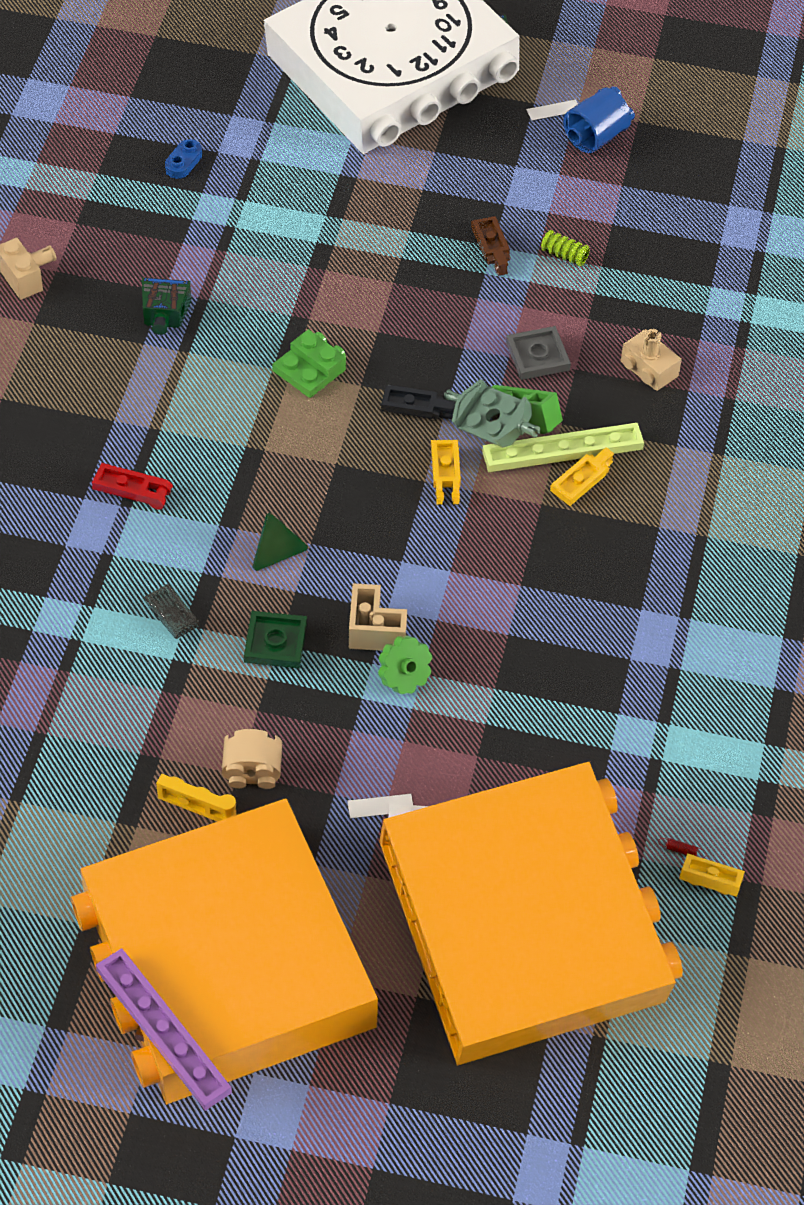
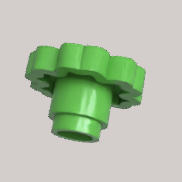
(405, 664)

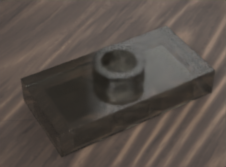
(171, 611)

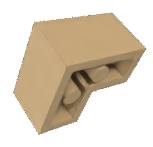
(369, 624)

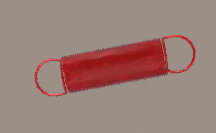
(680, 847)

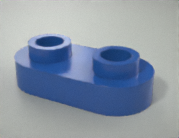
(183, 159)

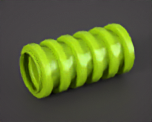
(566, 248)

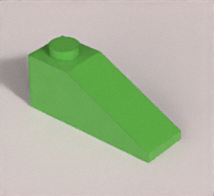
(544, 406)

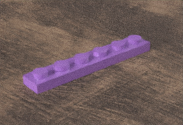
(164, 1029)

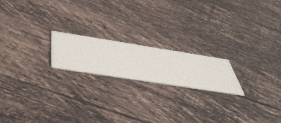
(551, 110)
(376, 805)

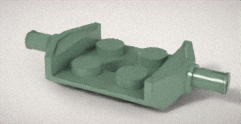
(480, 403)

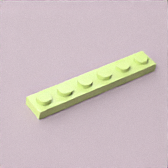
(563, 447)

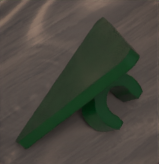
(276, 543)

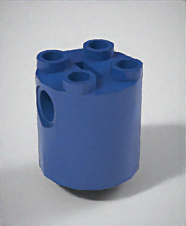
(597, 119)

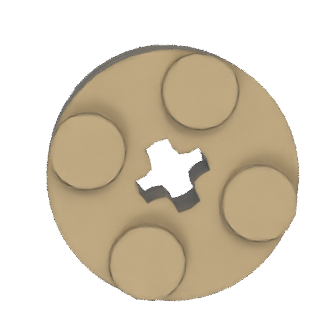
(252, 759)

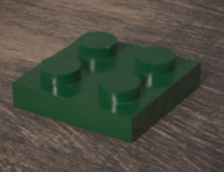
(275, 639)

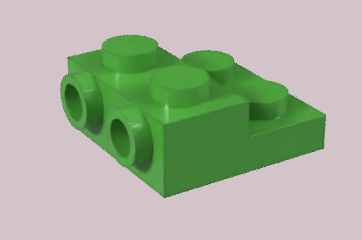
(310, 363)

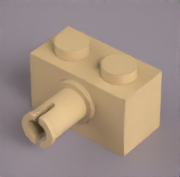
(22, 267)
(651, 359)

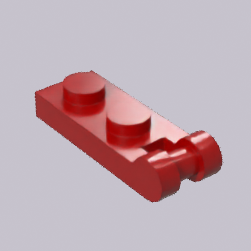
(132, 485)

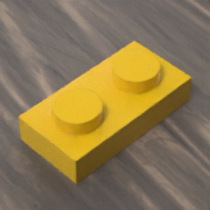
(711, 875)

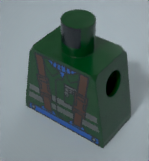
(165, 303)

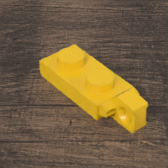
(582, 476)

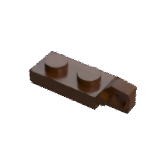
(492, 243)

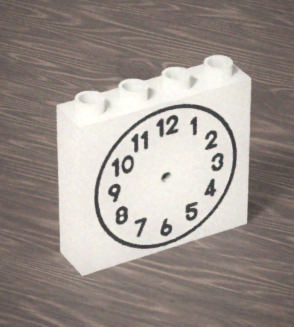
(390, 61)

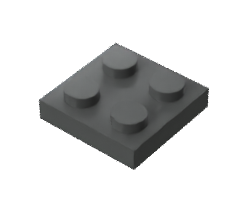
(538, 352)

